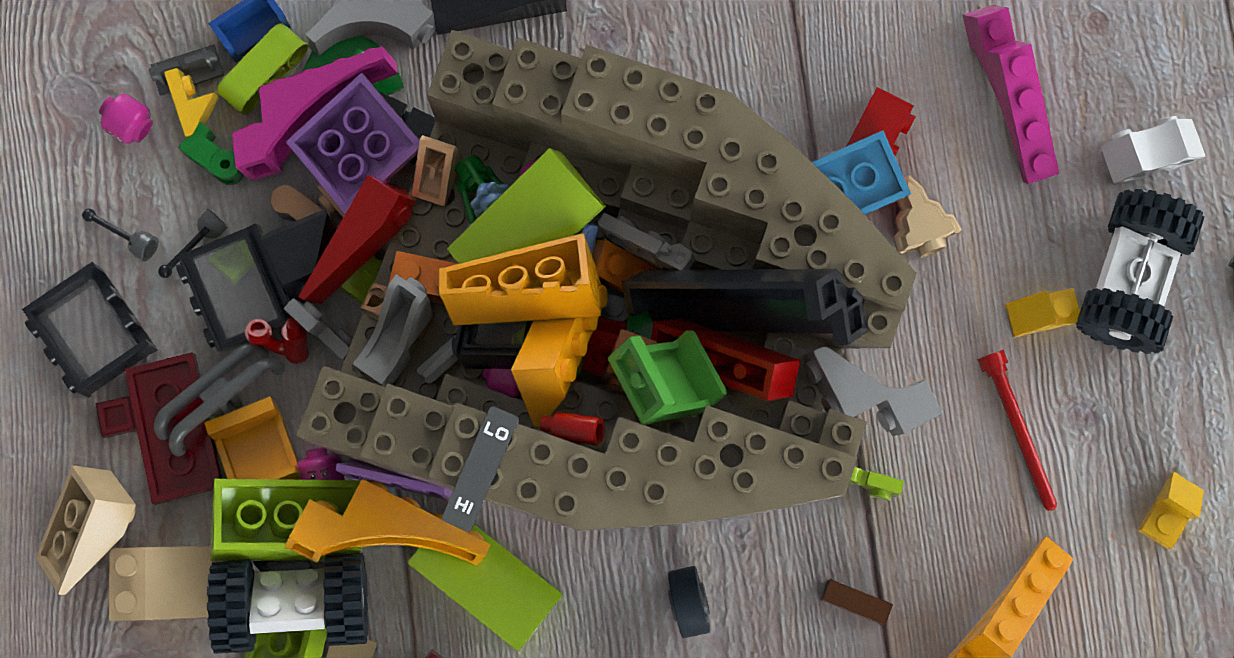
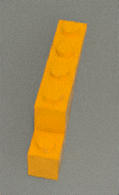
(380, 519)
(1017, 606)

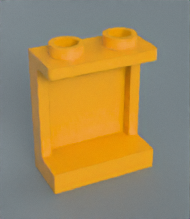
(255, 442)

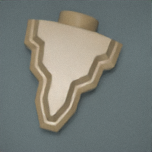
(922, 223)

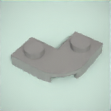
(309, 318)

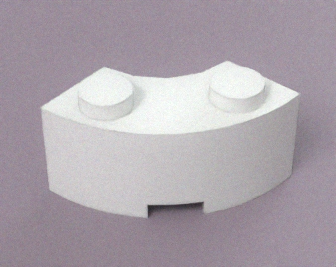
(1140, 153)

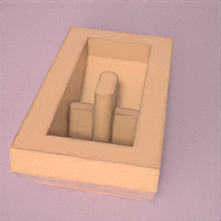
(435, 170)

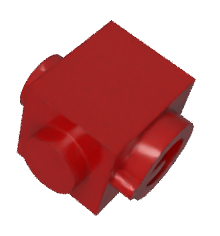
(601, 345)

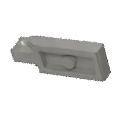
(647, 245)

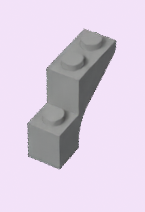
(400, 321)
(853, 392)

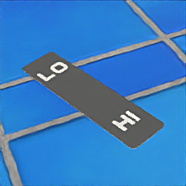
(480, 468)

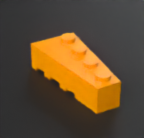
(523, 284)

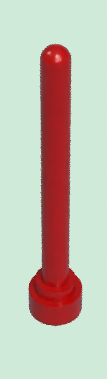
(995, 367)

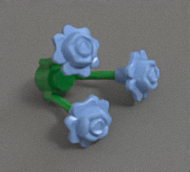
(476, 178)

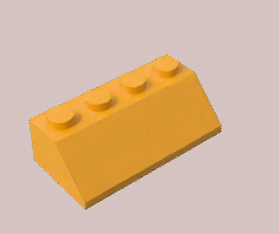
(551, 359)

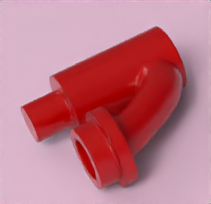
(294, 338)
(575, 427)

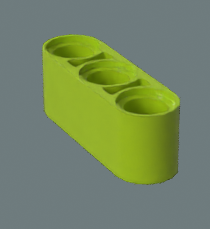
(267, 61)

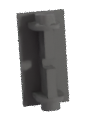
(199, 64)

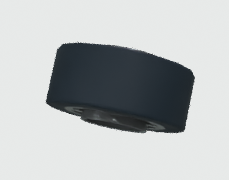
(688, 602)

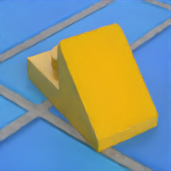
(189, 110)
(1042, 312)
(1171, 510)

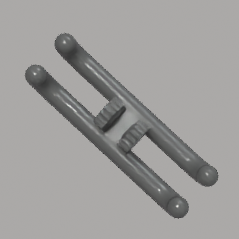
(214, 393)

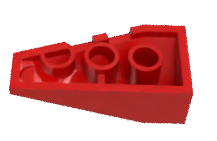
(365, 228)

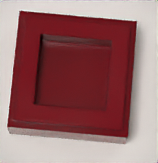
(115, 417)

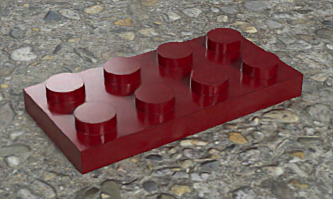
(169, 475)

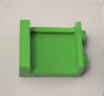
(667, 377)

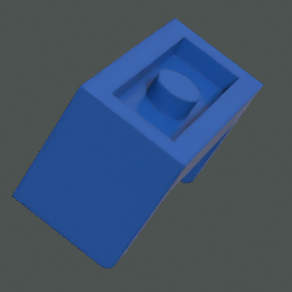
(246, 25)

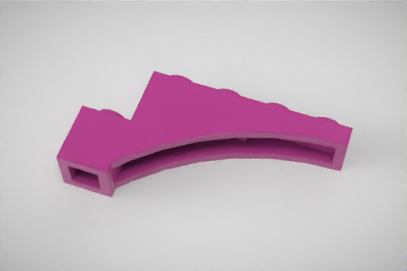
(1017, 87)
(293, 101)

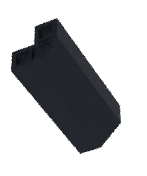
(751, 300)

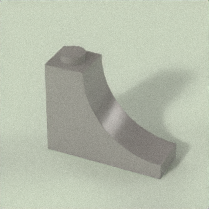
(397, 19)

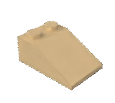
(84, 525)
(158, 583)

